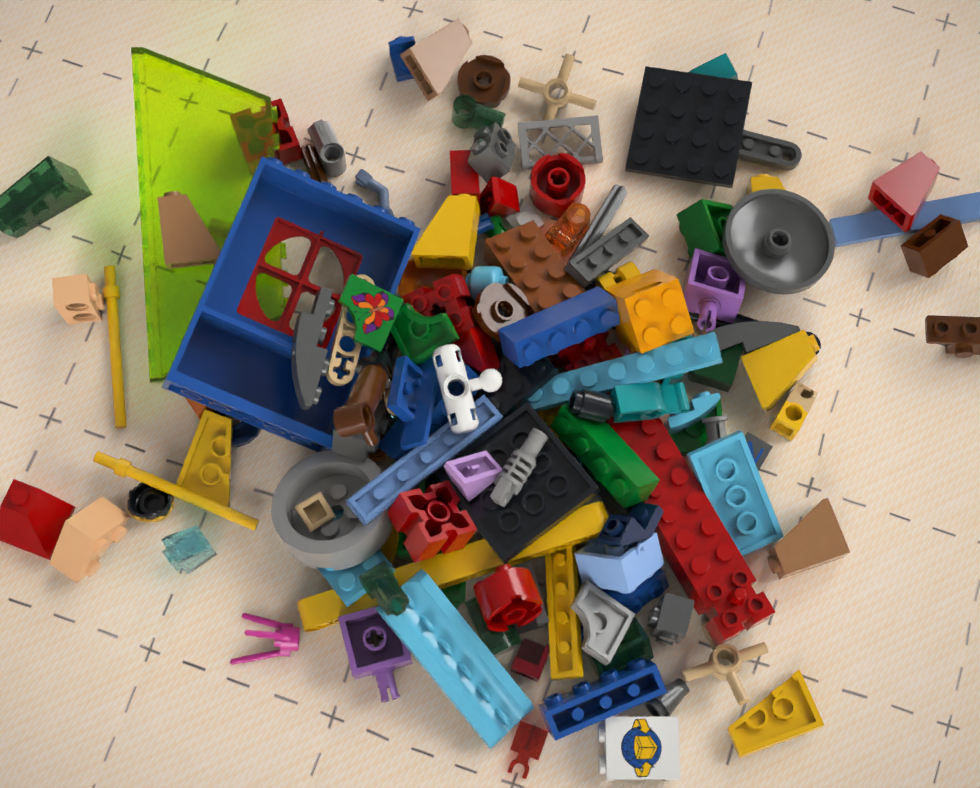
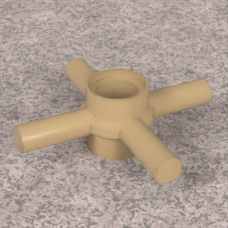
(559, 82)
(726, 672)

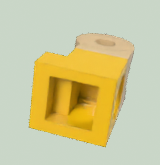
(794, 411)

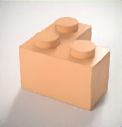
(87, 538)

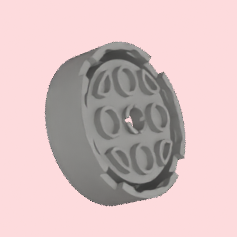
(340, 541)

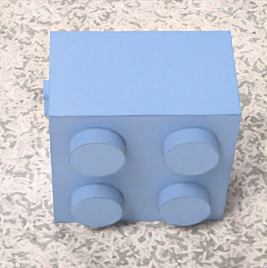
(619, 566)

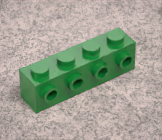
(606, 457)

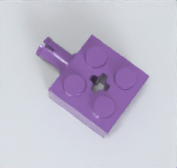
(712, 289)
(370, 660)

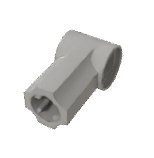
(327, 148)

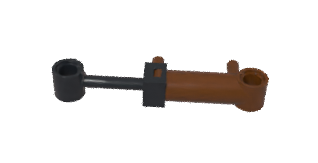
(373, 379)

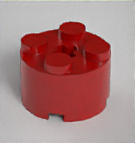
(557, 183)
(508, 598)

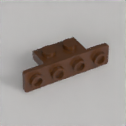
(958, 334)

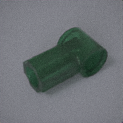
(477, 116)
(383, 586)

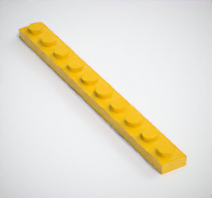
(562, 588)

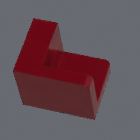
(530, 659)

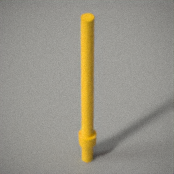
(111, 295)
(124, 468)

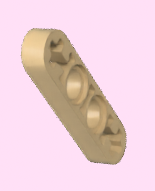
(344, 328)

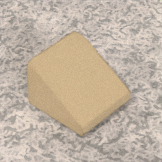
(315, 511)

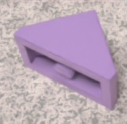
(473, 473)

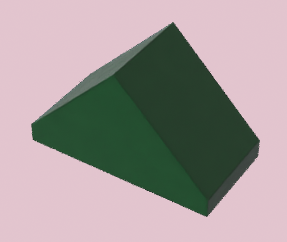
(719, 375)

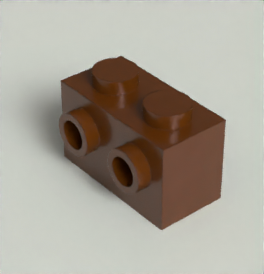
(934, 246)

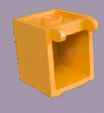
(650, 311)

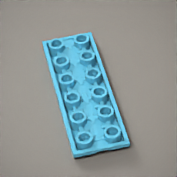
(458, 660)

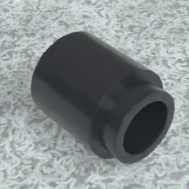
(591, 405)

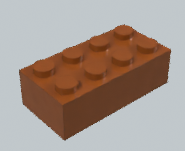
(531, 266)

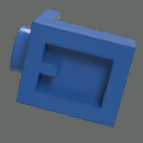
(396, 48)

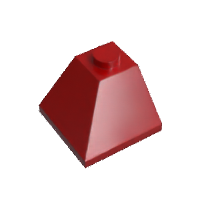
(32, 519)

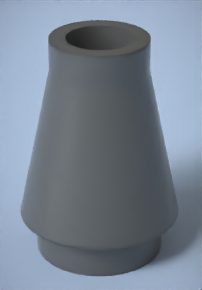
(666, 703)

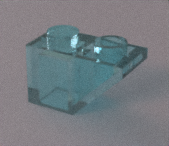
(187, 549)

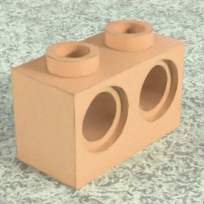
(77, 299)

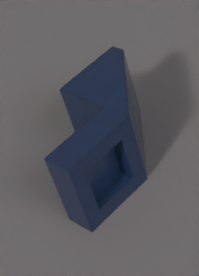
(632, 528)

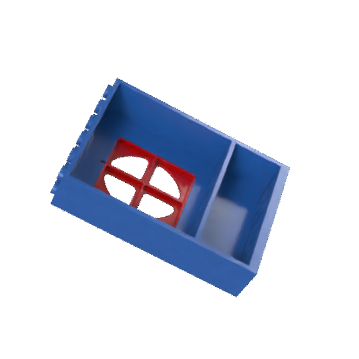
(239, 356)

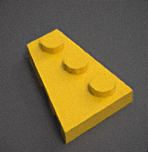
(209, 459)
(777, 718)

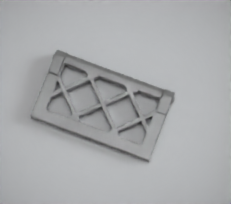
(571, 123)

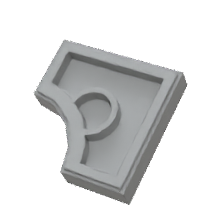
(603, 621)

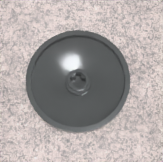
(778, 241)

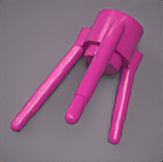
(285, 637)

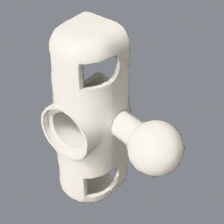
(455, 371)

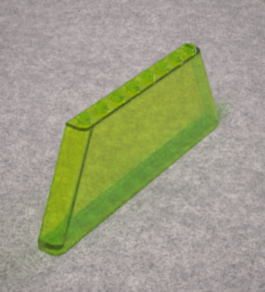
(206, 143)

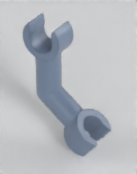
(366, 181)

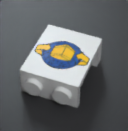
(639, 748)

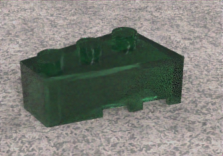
(40, 196)

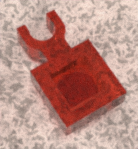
(528, 744)

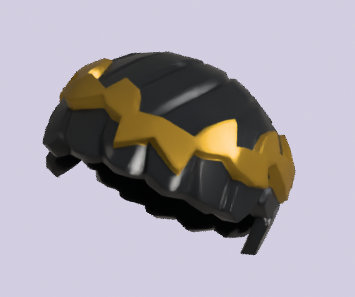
(149, 503)

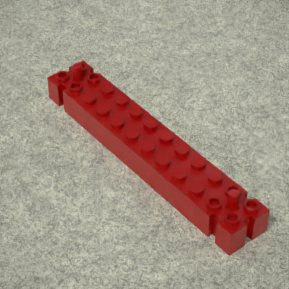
(689, 529)

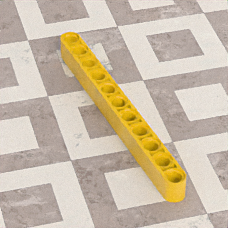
(461, 565)

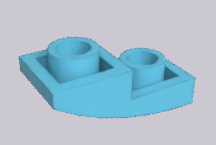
(699, 408)

